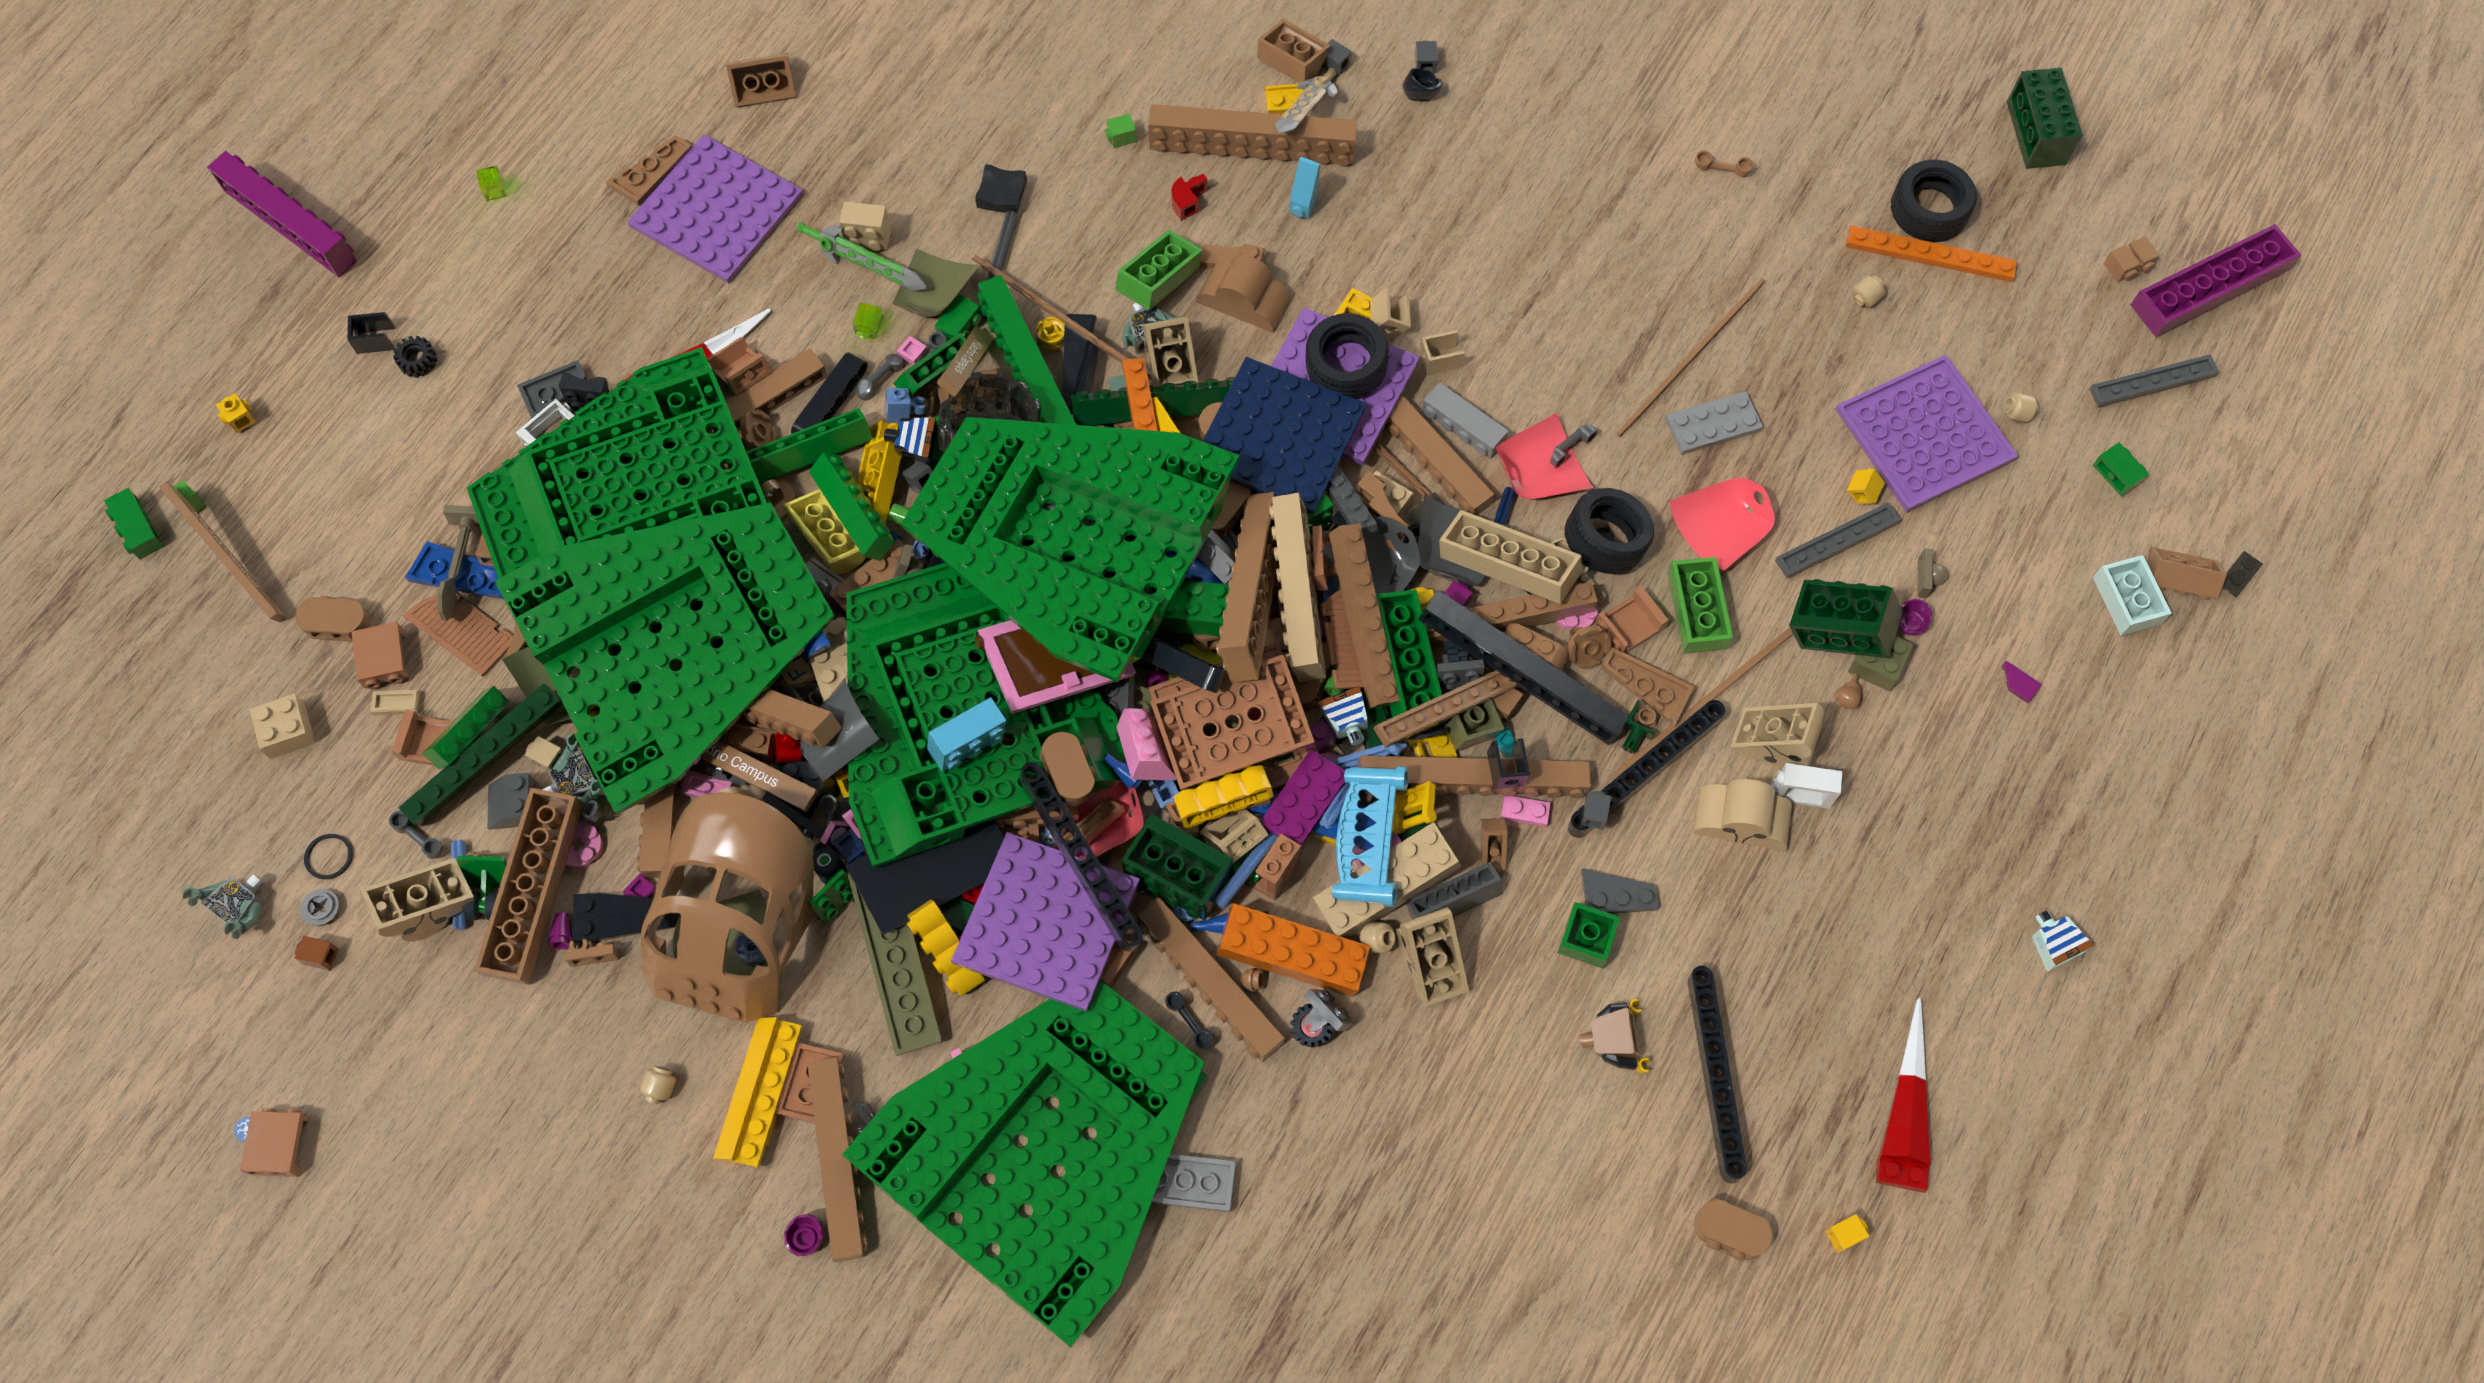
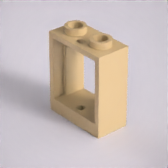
(1241, 826)

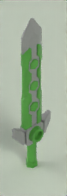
(835, 245)

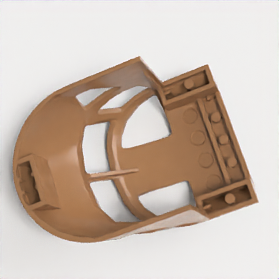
(754, 843)

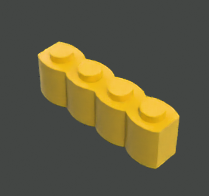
(1223, 796)
(942, 942)

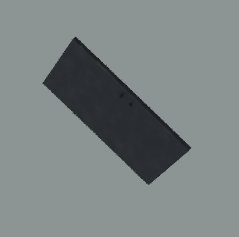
(933, 874)

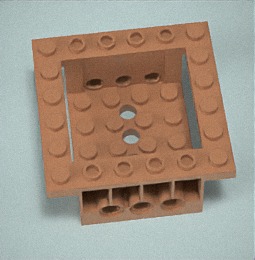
(1282, 728)

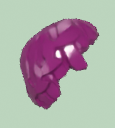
(1915, 617)
(804, 1235)

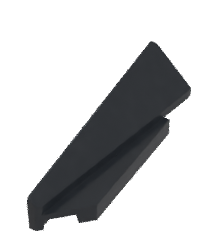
(1079, 358)

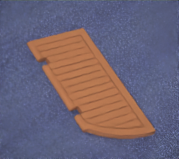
(467, 635)
(1340, 643)

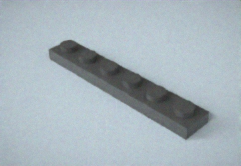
(2154, 380)
(1350, 503)
(1837, 540)

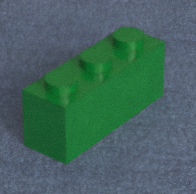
(133, 523)

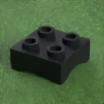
(1001, 189)
(580, 391)

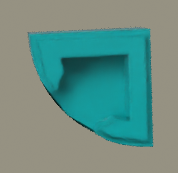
(1506, 742)

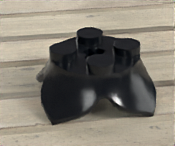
(804, 772)

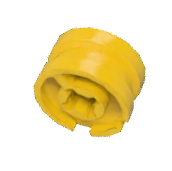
(1053, 341)

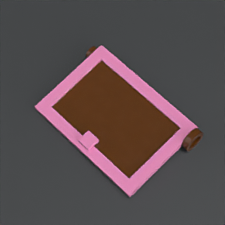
(1029, 672)

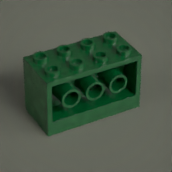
(2044, 118)
(1846, 618)
(1177, 867)

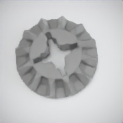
(319, 896)

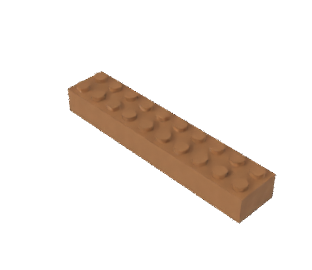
(1250, 135)
(1250, 592)

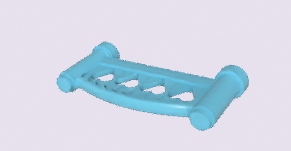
(1372, 885)

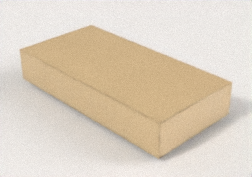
(395, 702)

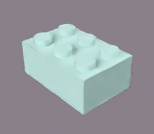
(2132, 595)

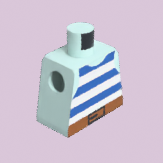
(1345, 714)
(2059, 940)

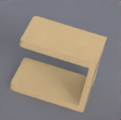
(1395, 316)
(1444, 362)

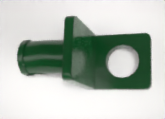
(1636, 733)

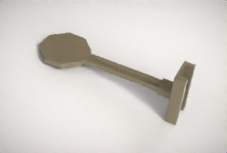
(466, 519)

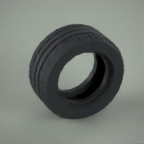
(1941, 177)
(1347, 328)
(1619, 509)

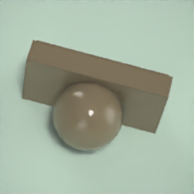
(907, 562)
(1929, 573)

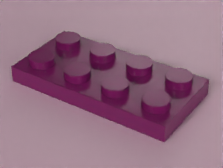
(1304, 798)

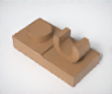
(589, 955)

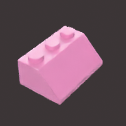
(1144, 746)

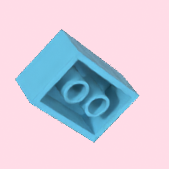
(966, 735)

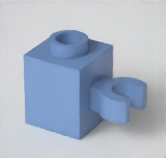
(899, 404)

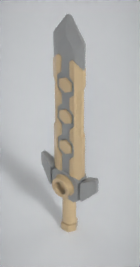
(1313, 92)

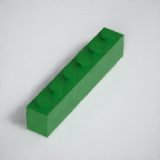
(808, 444)
(851, 506)

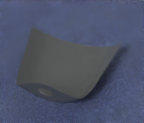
(1434, 522)
(1382, 559)
(848, 742)

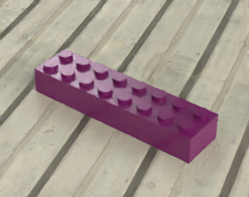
(283, 213)
(2215, 280)

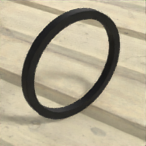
(1443, 729)
(314, 842)

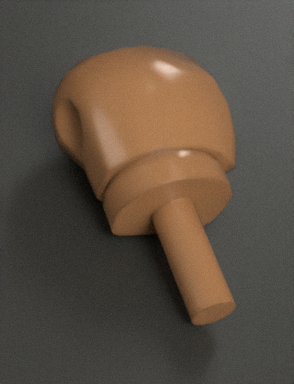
(1849, 694)

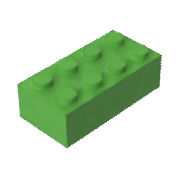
(1158, 269)
(1699, 605)

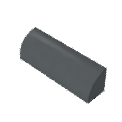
(1459, 893)

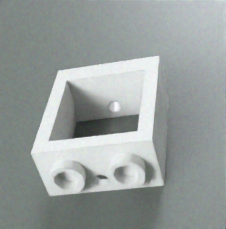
(543, 420)
(1808, 785)

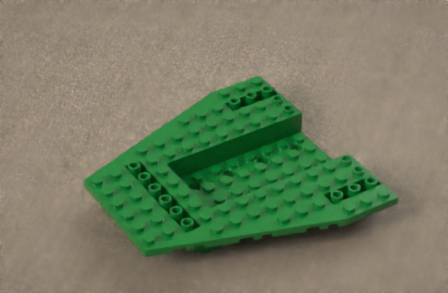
(1130, 481)
(543, 504)
(613, 591)
(895, 784)
(961, 1122)

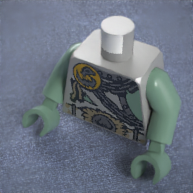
(1133, 330)
(574, 775)
(231, 902)

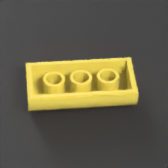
(824, 531)

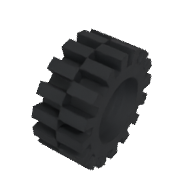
(407, 349)

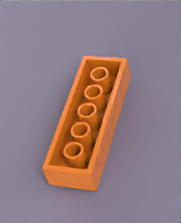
(1293, 950)

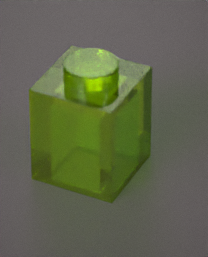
(491, 183)
(867, 320)

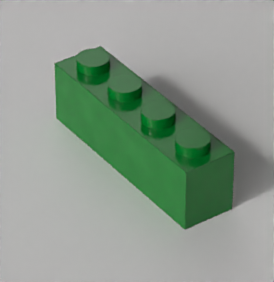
(929, 367)
(466, 727)

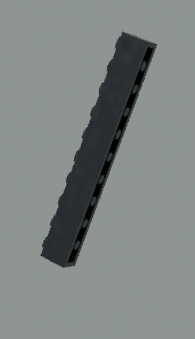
(1523, 667)

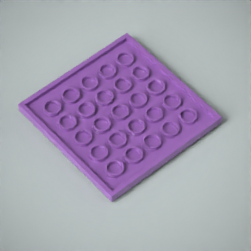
(715, 208)
(1348, 358)
(1926, 433)
(1040, 925)

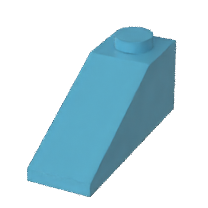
(1305, 188)

